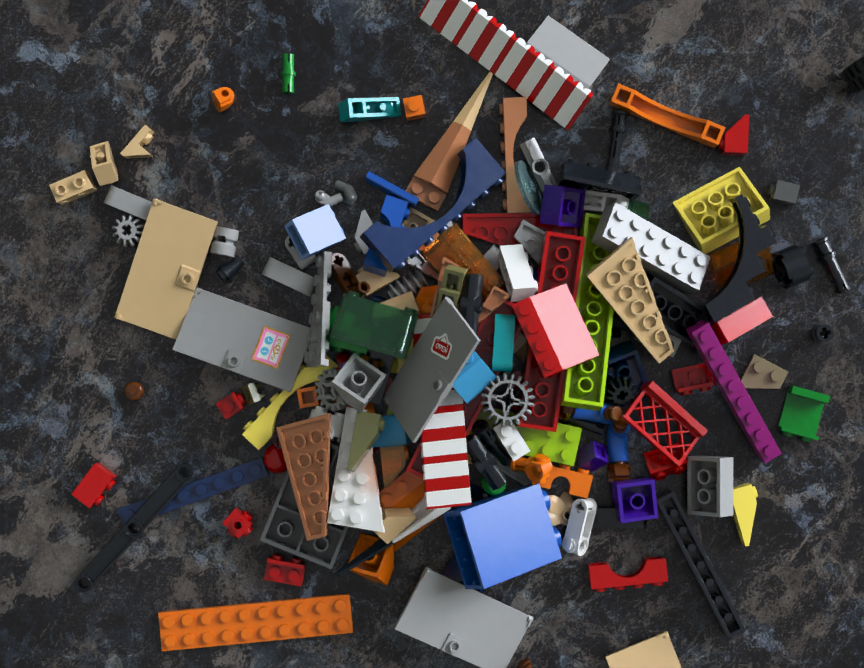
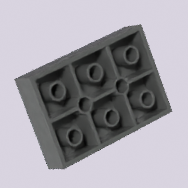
(286, 529)

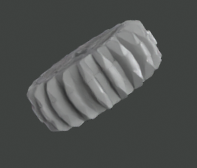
(525, 403)

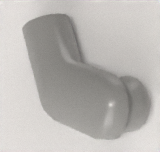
(325, 199)

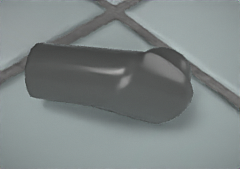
(348, 190)

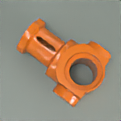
(532, 467)

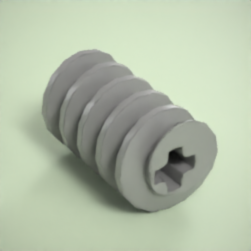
(412, 284)

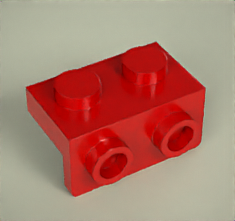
(691, 378)

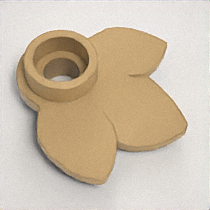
(559, 507)

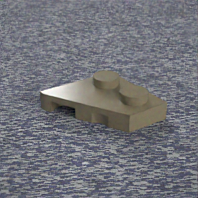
(763, 374)

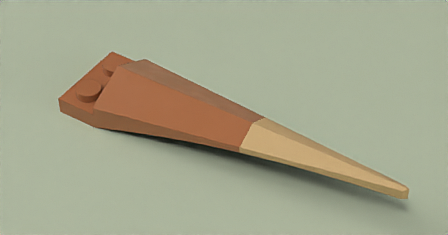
(437, 171)

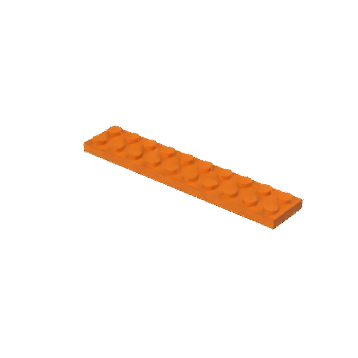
(255, 622)

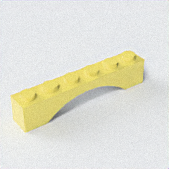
(262, 429)

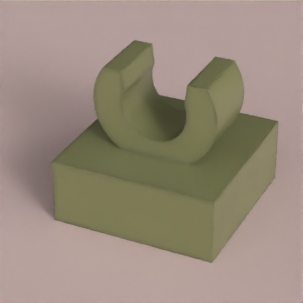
(251, 394)

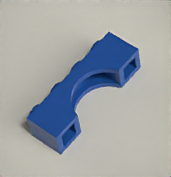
(392, 214)

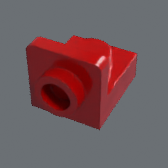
(231, 404)

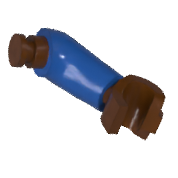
(604, 416)
(617, 448)

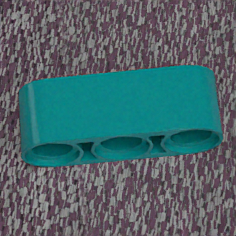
(503, 342)

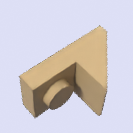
(134, 148)

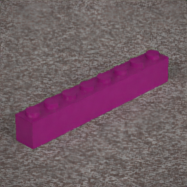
(733, 391)

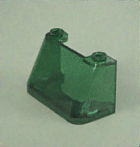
(374, 325)

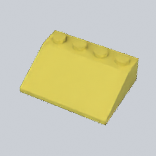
(709, 212)

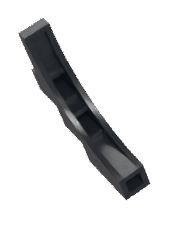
(752, 240)

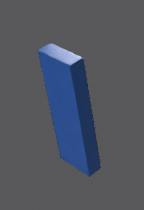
(391, 189)

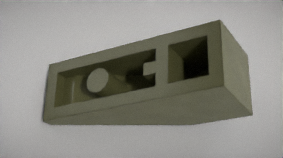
(365, 434)

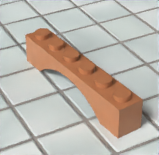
(514, 114)

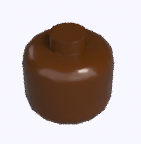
(134, 391)

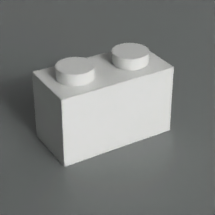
(511, 440)

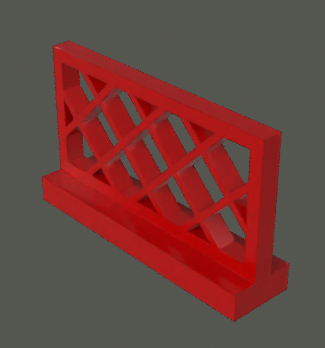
(671, 409)

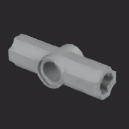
(532, 155)

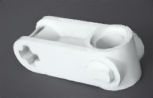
(579, 526)

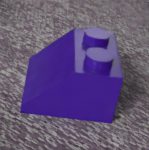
(562, 206)
(635, 499)

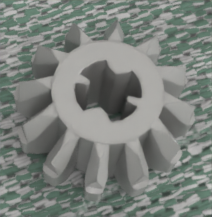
(121, 232)

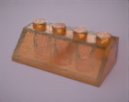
(459, 249)

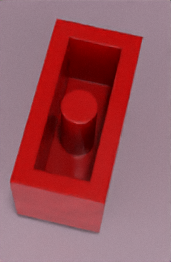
(94, 485)

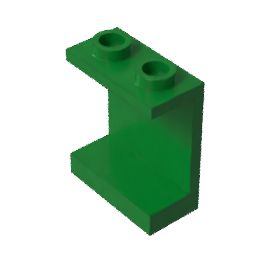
(801, 413)

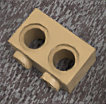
(73, 187)

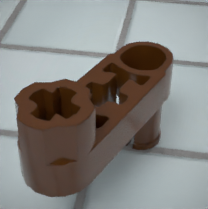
(342, 269)

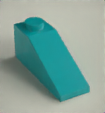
(368, 109)

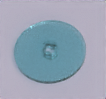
(528, 187)

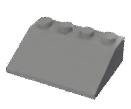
(568, 52)

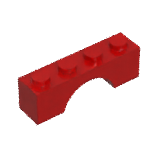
(651, 571)

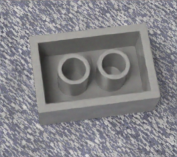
(710, 486)

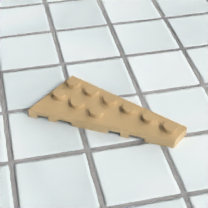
(628, 291)

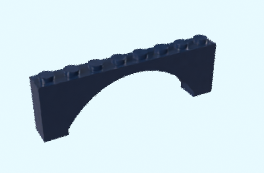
(396, 244)

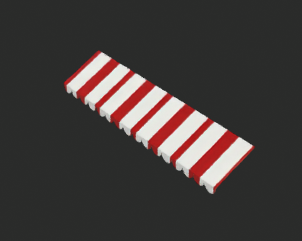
(508, 58)
(444, 448)

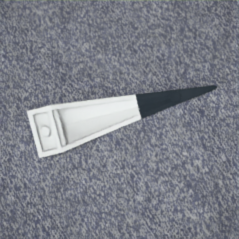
(422, 517)

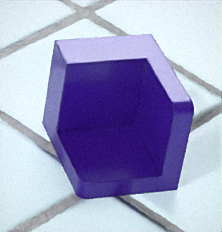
(592, 456)

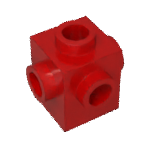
(232, 520)

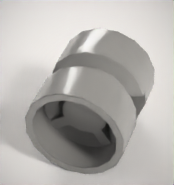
(219, 246)

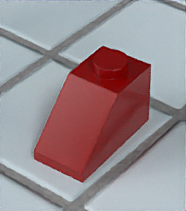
(736, 138)

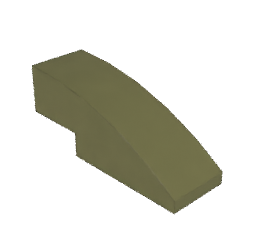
(452, 285)

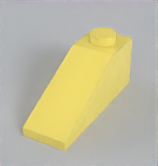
(744, 510)

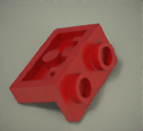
(660, 467)
(285, 570)

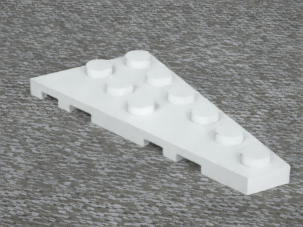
(355, 493)

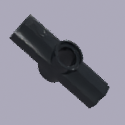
(472, 301)
(484, 462)

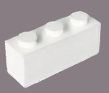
(516, 272)

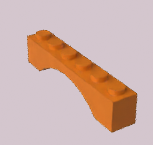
(678, 122)

